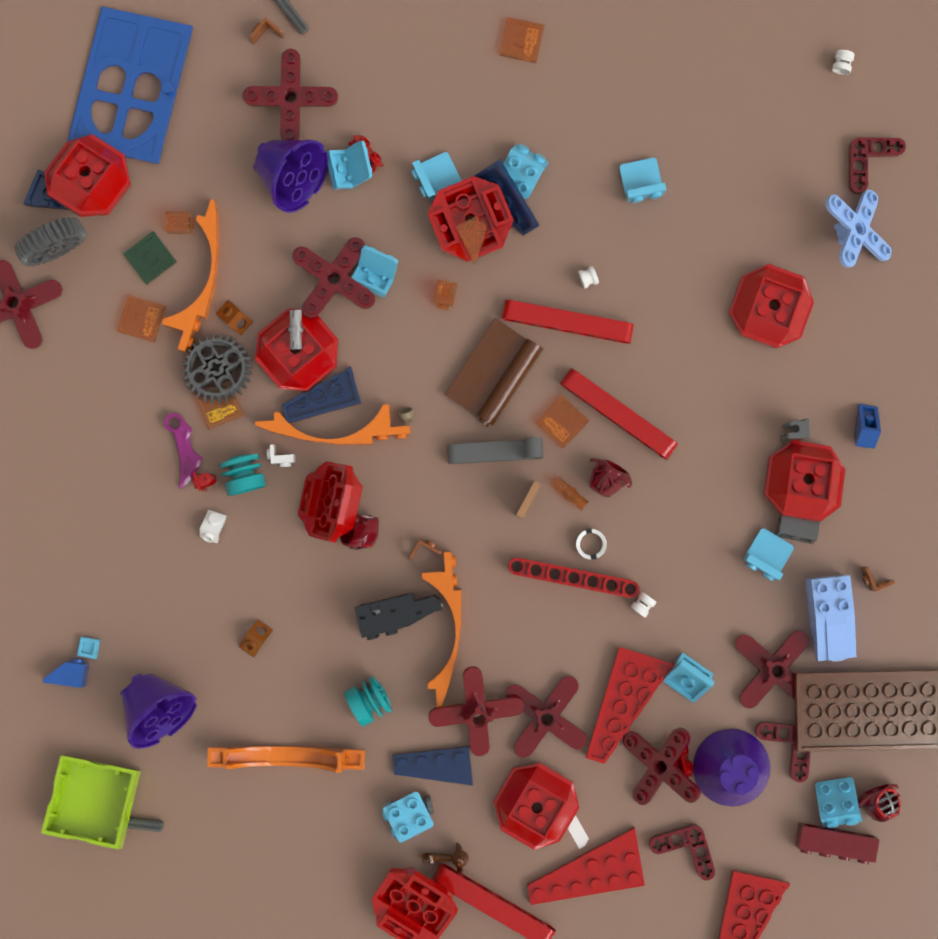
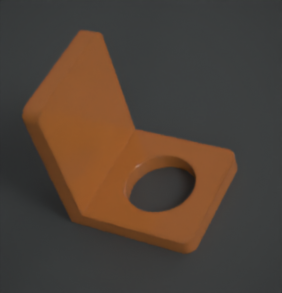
(261, 27)
(231, 315)
(428, 544)
(868, 580)
(253, 641)

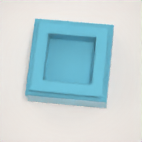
(88, 647)

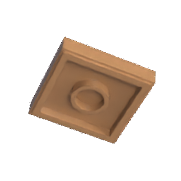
(528, 499)

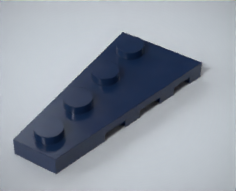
(38, 196)
(523, 217)
(329, 396)
(443, 765)

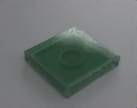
(150, 257)

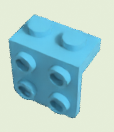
(349, 166)
(525, 168)
(435, 174)
(642, 180)
(375, 270)
(768, 554)
(838, 802)
(407, 816)

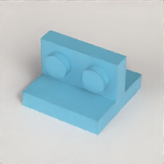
(689, 678)

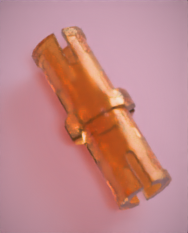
(570, 493)

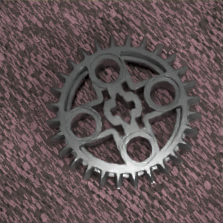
(50, 241)
(224, 367)

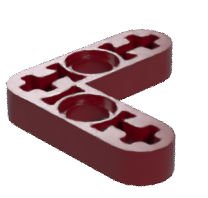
(867, 151)
(791, 738)
(687, 840)

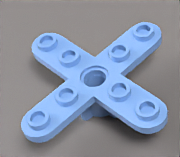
(855, 228)

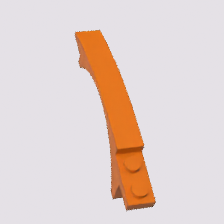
(188, 319)
(379, 427)
(444, 582)
(301, 756)

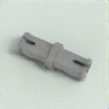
(296, 329)

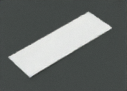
(578, 833)

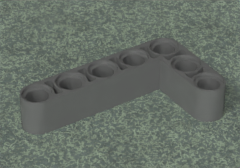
(496, 451)

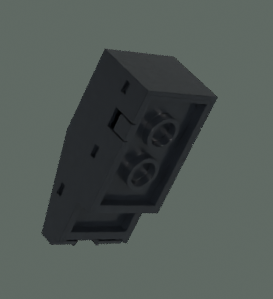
(393, 614)

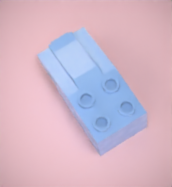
(831, 617)

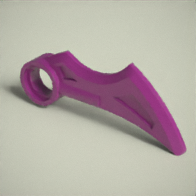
(188, 457)

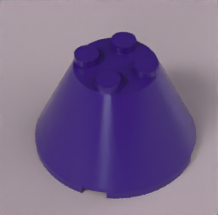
(291, 171)
(154, 709)
(731, 767)

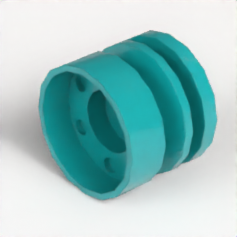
(242, 474)
(368, 701)

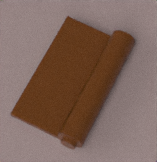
(493, 372)

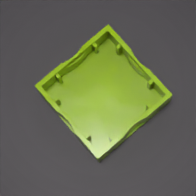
(91, 802)

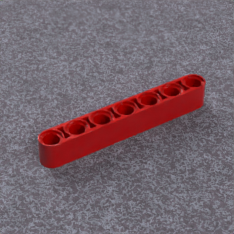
(567, 321)
(619, 413)
(582, 577)
(492, 904)

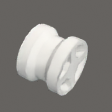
(588, 277)

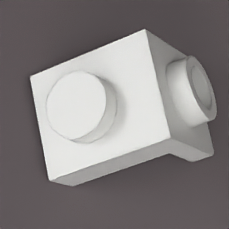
(283, 460)
(212, 526)

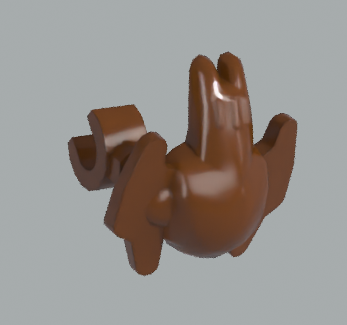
(458, 858)

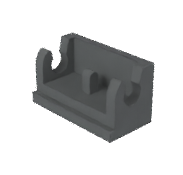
(798, 430)
(797, 529)

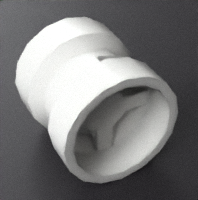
(843, 62)
(641, 608)

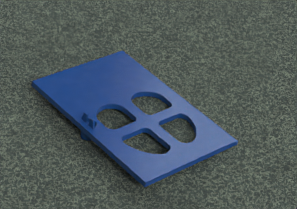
(139, 47)

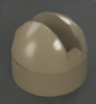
(406, 414)

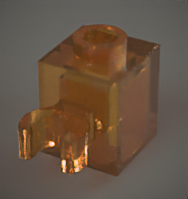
(445, 294)

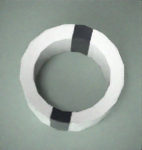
(599, 553)

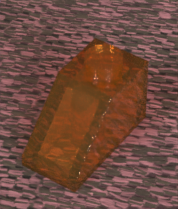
(472, 236)

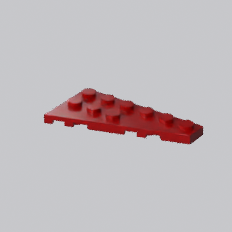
(627, 693)
(600, 870)
(750, 905)

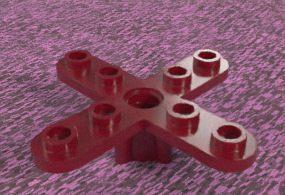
(290, 86)
(324, 271)
(27, 300)
(765, 661)
(476, 704)
(558, 725)
(657, 770)

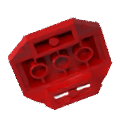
(92, 193)
(465, 199)
(752, 311)
(302, 369)
(790, 493)
(330, 501)
(530, 785)
(412, 905)

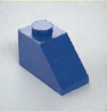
(867, 426)
(70, 673)

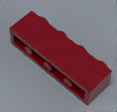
(836, 842)

